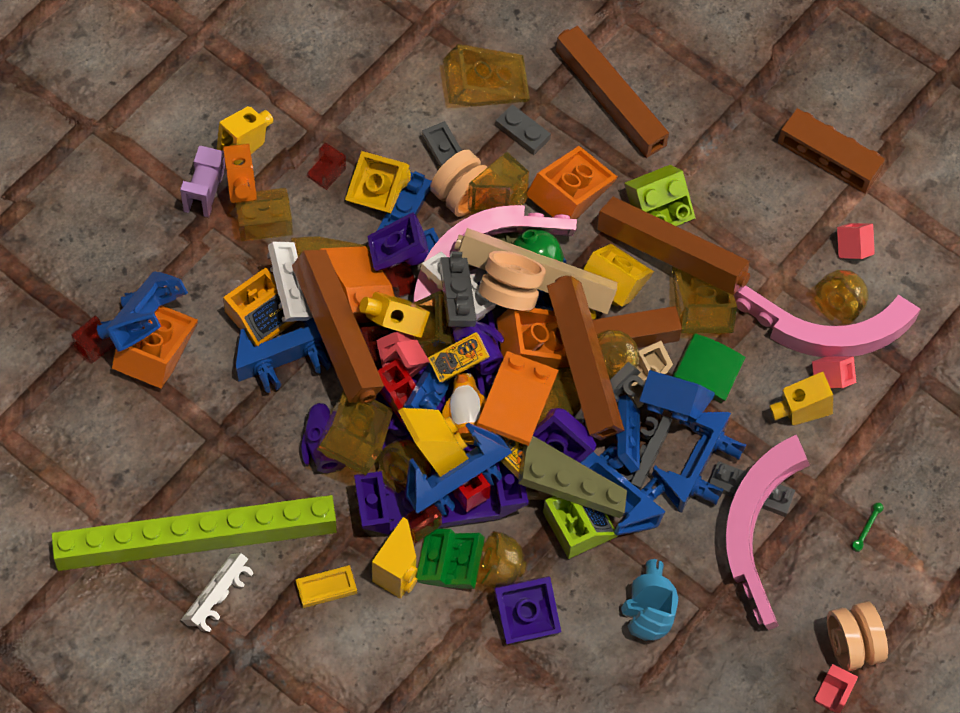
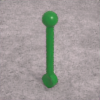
(858, 544)

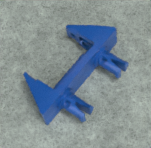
(139, 308)
(280, 351)
(482, 459)
(681, 487)
(640, 507)

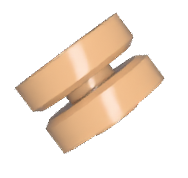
(453, 180)
(512, 280)
(857, 636)

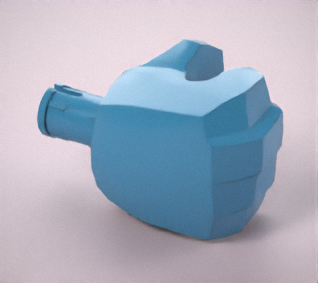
(652, 604)

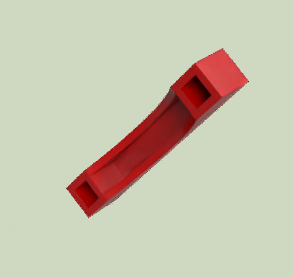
(396, 391)

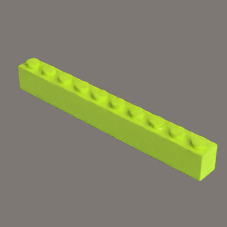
(194, 533)

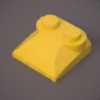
(378, 182)

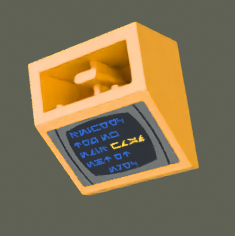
(256, 308)

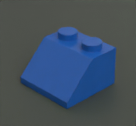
(675, 395)

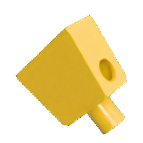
(244, 128)
(395, 313)
(805, 400)

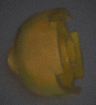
(841, 295)
(617, 350)
(395, 463)
(501, 562)

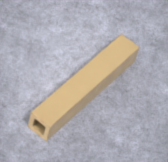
(597, 289)

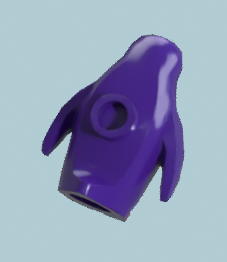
(486, 334)
(316, 423)

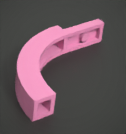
(493, 222)
(829, 340)
(749, 498)

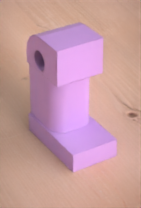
(208, 172)

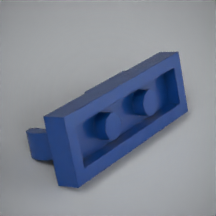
(409, 200)
(427, 391)
(628, 447)

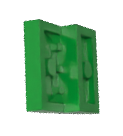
(710, 365)
(450, 559)

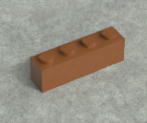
(831, 150)

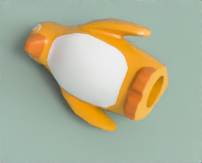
(464, 405)

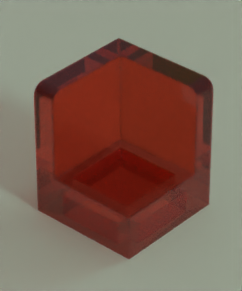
(329, 167)
(401, 279)
(370, 336)
(89, 342)
(423, 522)

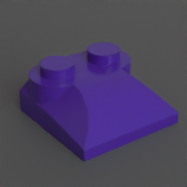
(398, 243)
(565, 434)
(527, 609)

